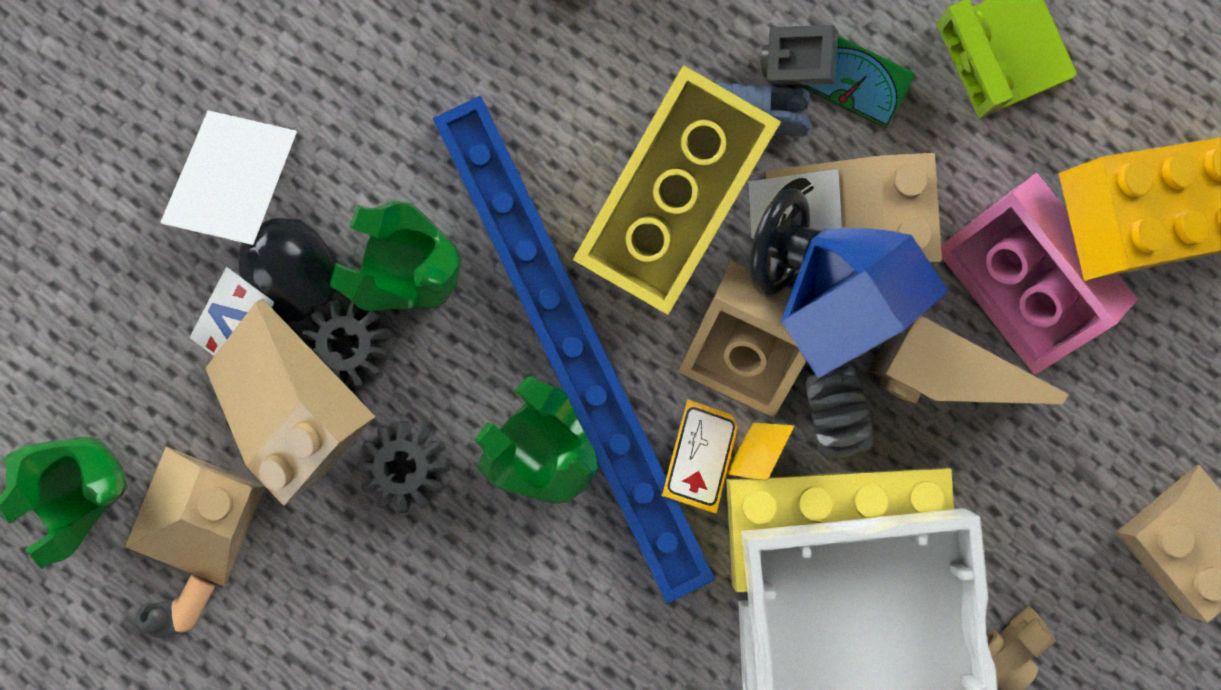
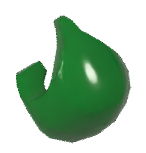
(404, 261)
(539, 448)
(67, 488)

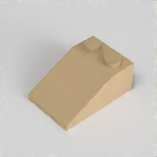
(888, 195)
(945, 367)
(283, 404)

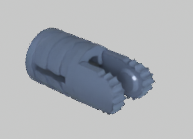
(777, 99)

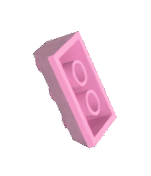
(1029, 277)

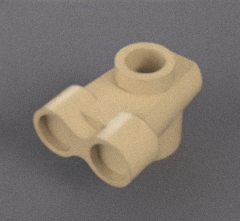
(1015, 647)

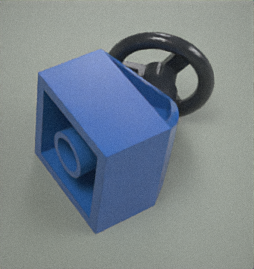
(850, 282)

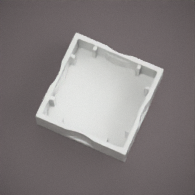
(870, 604)

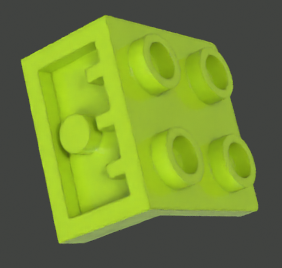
(1004, 51)

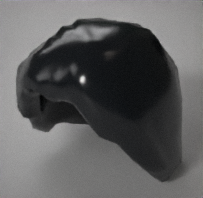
(289, 267)

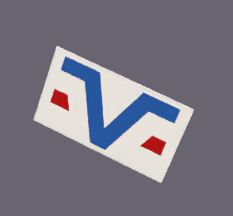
(225, 311)

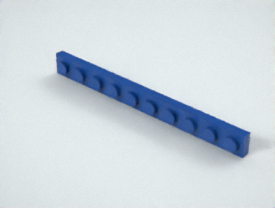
(573, 349)

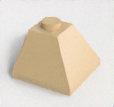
(195, 516)

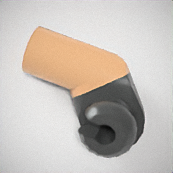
(178, 614)

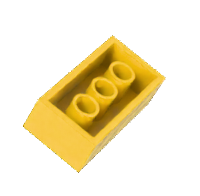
(1145, 207)

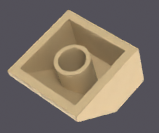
(744, 345)
(1181, 543)

